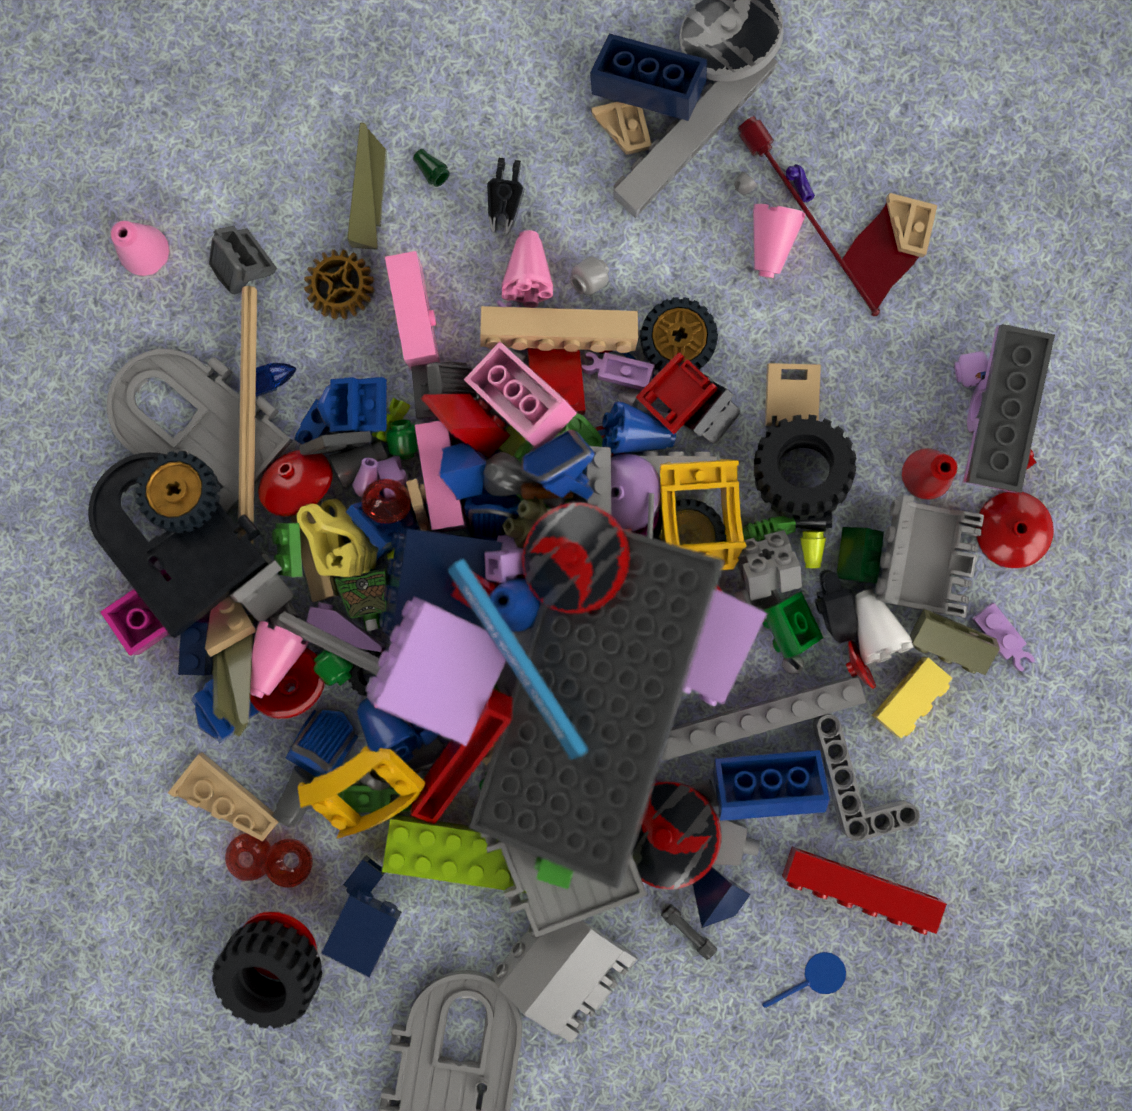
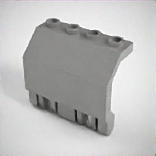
(924, 556)
(561, 973)

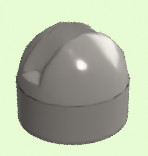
(744, 184)
(790, 668)

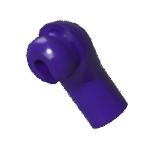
(797, 175)

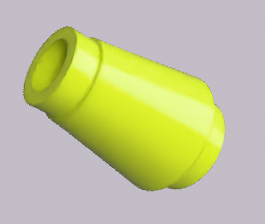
(813, 547)

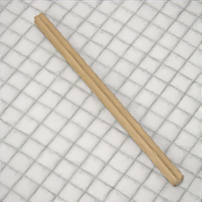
(247, 404)

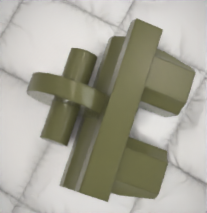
(529, 514)

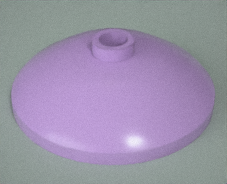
(635, 481)

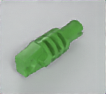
(766, 527)

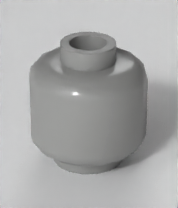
(589, 276)

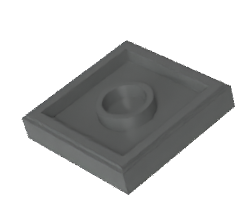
(335, 443)

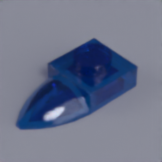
(272, 376)

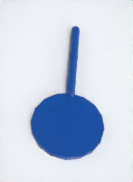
(823, 974)

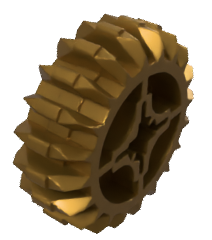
(334, 294)

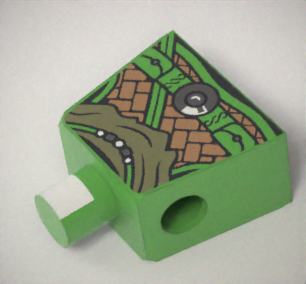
(365, 596)

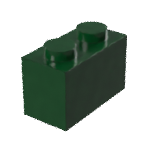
(860, 554)

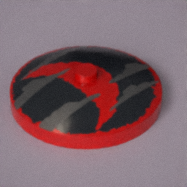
(576, 558)
(676, 837)

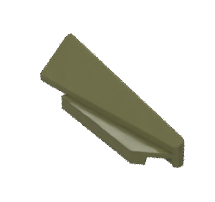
(367, 191)
(233, 683)

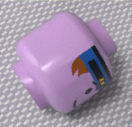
(971, 368)

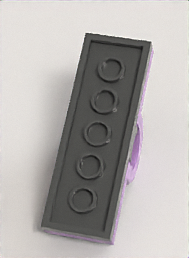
(1007, 408)

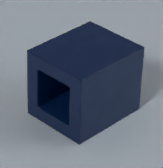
(365, 876)

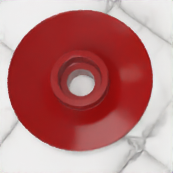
(857, 667)

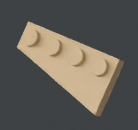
(214, 790)

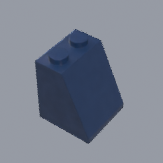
(361, 931)

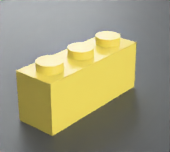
(912, 697)

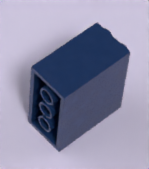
(422, 572)

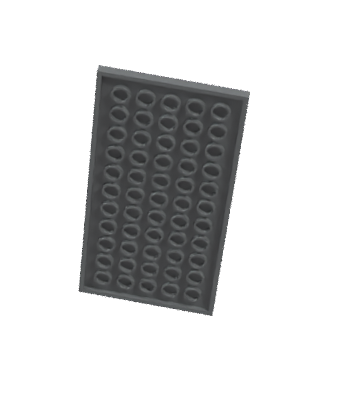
(620, 688)

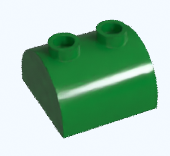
(792, 625)

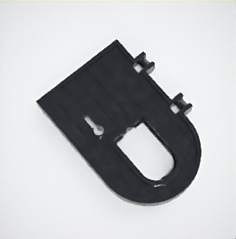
(202, 563)

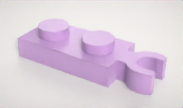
(620, 370)
(995, 624)

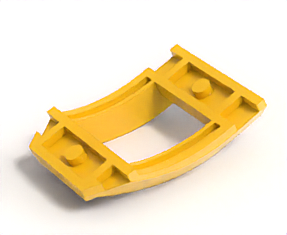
(705, 475)
(324, 789)

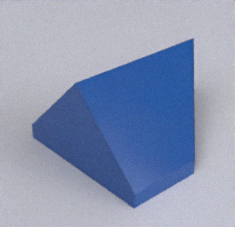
(462, 470)

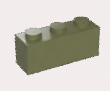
(954, 642)

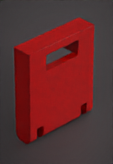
(680, 390)

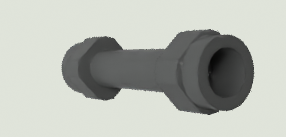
(704, 947)

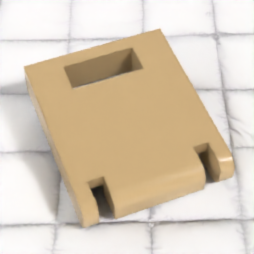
(792, 397)

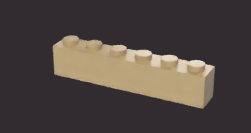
(559, 329)

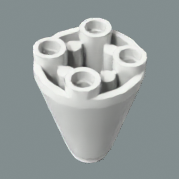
(878, 629)

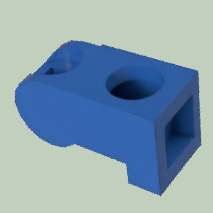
(311, 426)

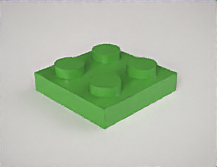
(288, 544)

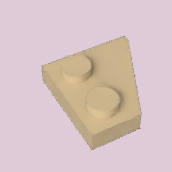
(624, 125)
(911, 223)
(418, 499)
(227, 626)

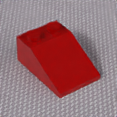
(562, 373)
(469, 420)

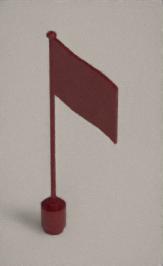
(872, 258)

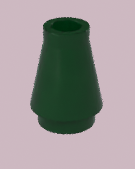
(432, 168)

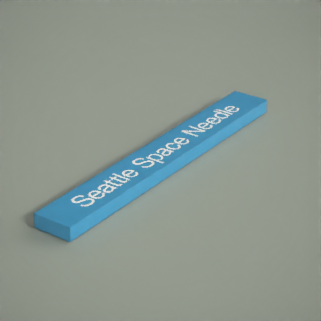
(517, 659)

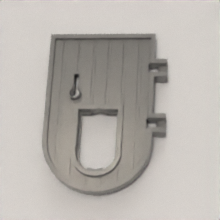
(213, 428)
(557, 907)
(442, 1084)

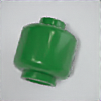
(402, 439)
(332, 668)

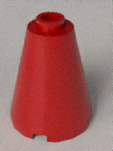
(928, 473)

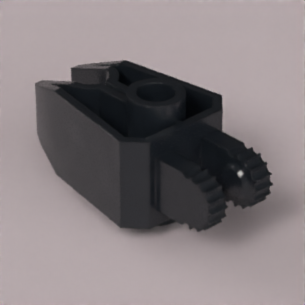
(504, 196)
(836, 606)

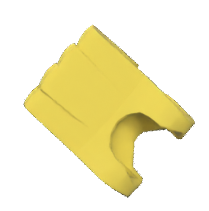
(327, 541)

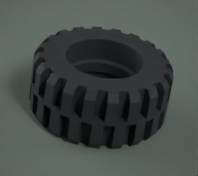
(815, 436)
(255, 996)

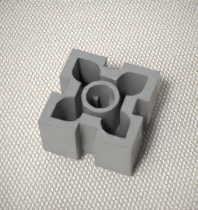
(769, 565)

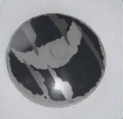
(732, 36)

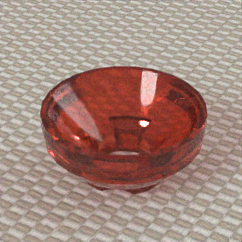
(386, 509)
(248, 844)
(279, 872)

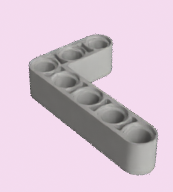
(849, 787)

